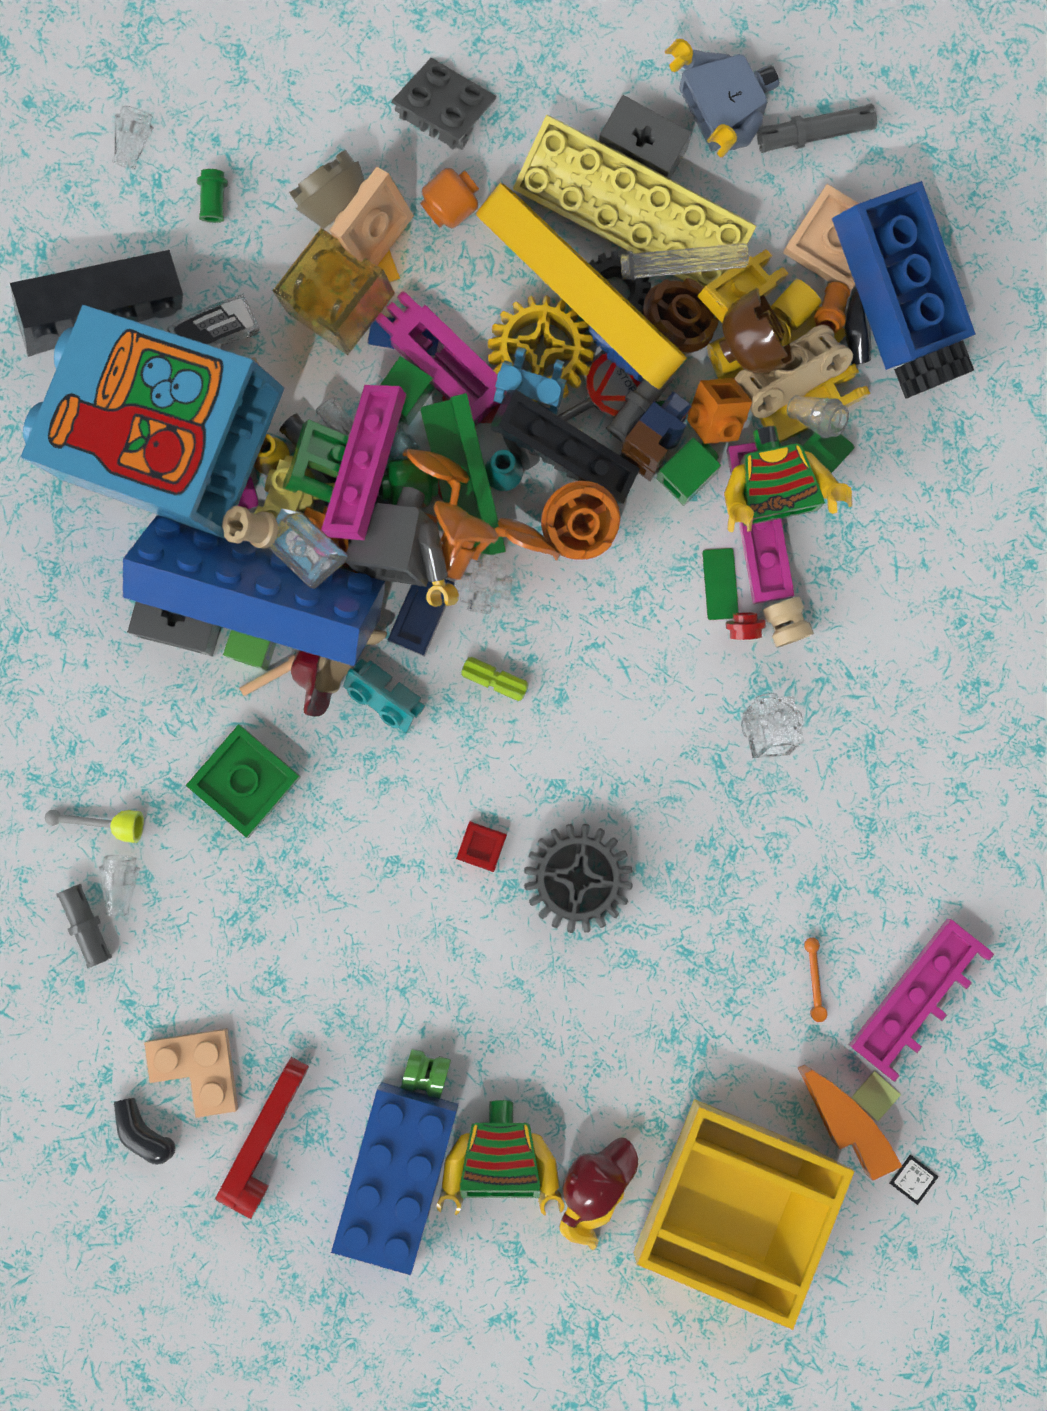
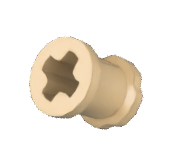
(257, 528)

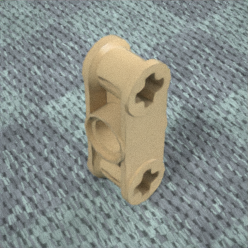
(807, 371)

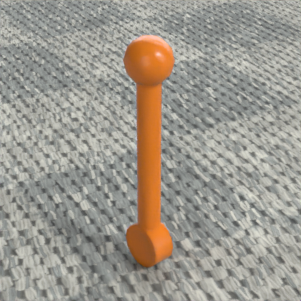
(817, 1012)

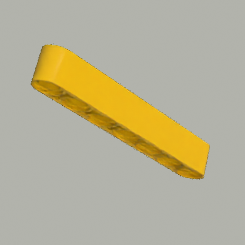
(581, 286)

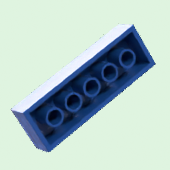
(251, 591)

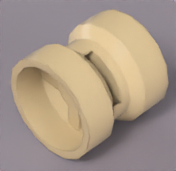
(784, 613)

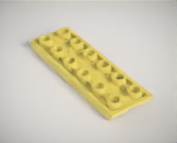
(623, 197)

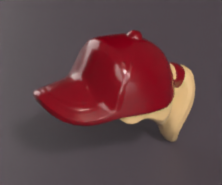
(322, 676)

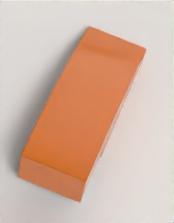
(850, 1125)

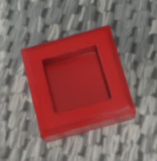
(481, 846)

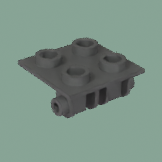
(444, 102)

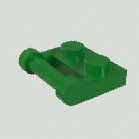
(318, 449)

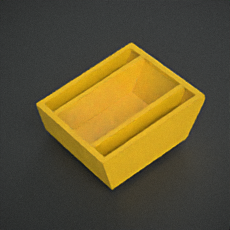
(743, 1214)

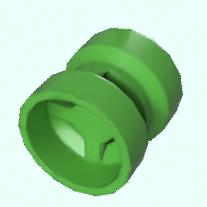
(416, 1072)

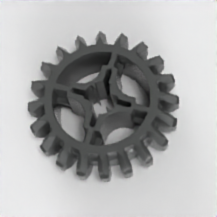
(573, 911)

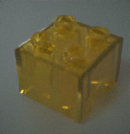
(334, 291)

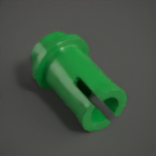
(211, 195)

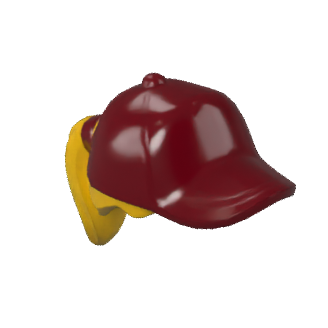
(595, 1188)

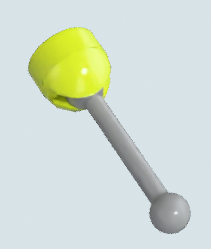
(124, 826)

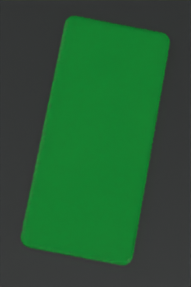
(720, 583)

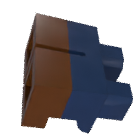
(654, 433)

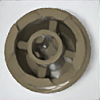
(328, 190)

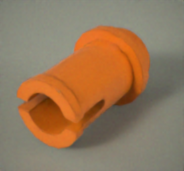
(833, 306)

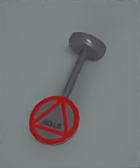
(606, 391)

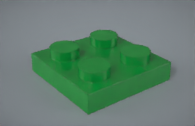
(243, 781)

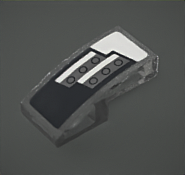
(218, 323)

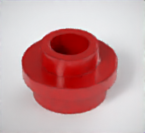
(745, 626)

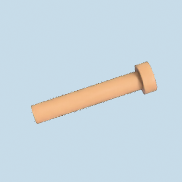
(267, 677)

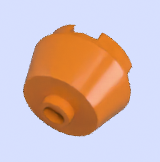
(580, 520)

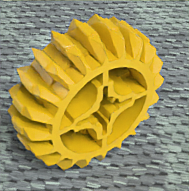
(555, 349)

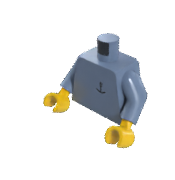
(722, 94)

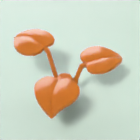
(464, 530)

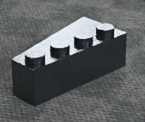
(126, 288)

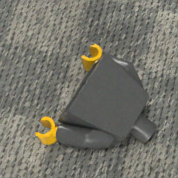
(403, 548)

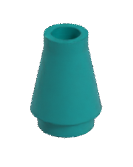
(504, 479)

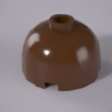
(754, 335)

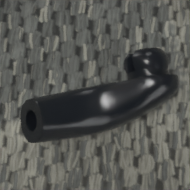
(857, 331)
(139, 1137)

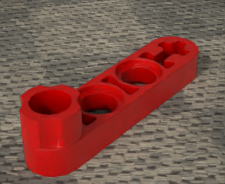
(240, 1189)

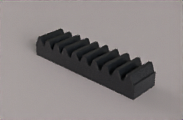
(562, 445)

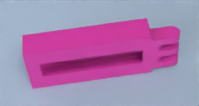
(454, 368)

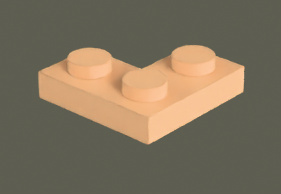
(205, 1060)

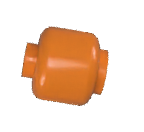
(450, 198)

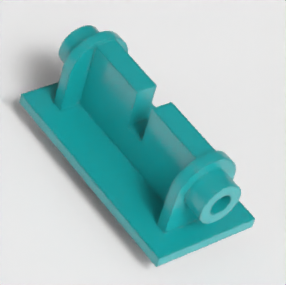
(367, 686)

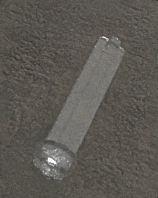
(683, 261)

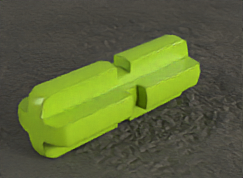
(487, 675)

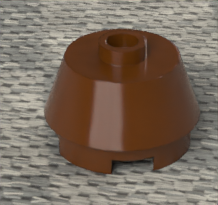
(680, 314)

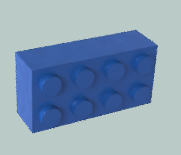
(903, 275)
(394, 1178)

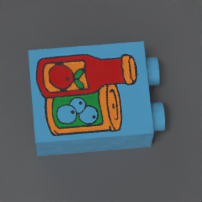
(151, 419)

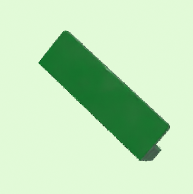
(454, 435)

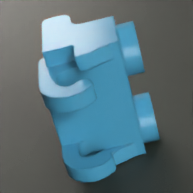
(530, 384)

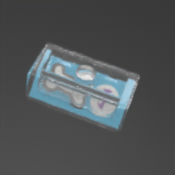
(306, 548)

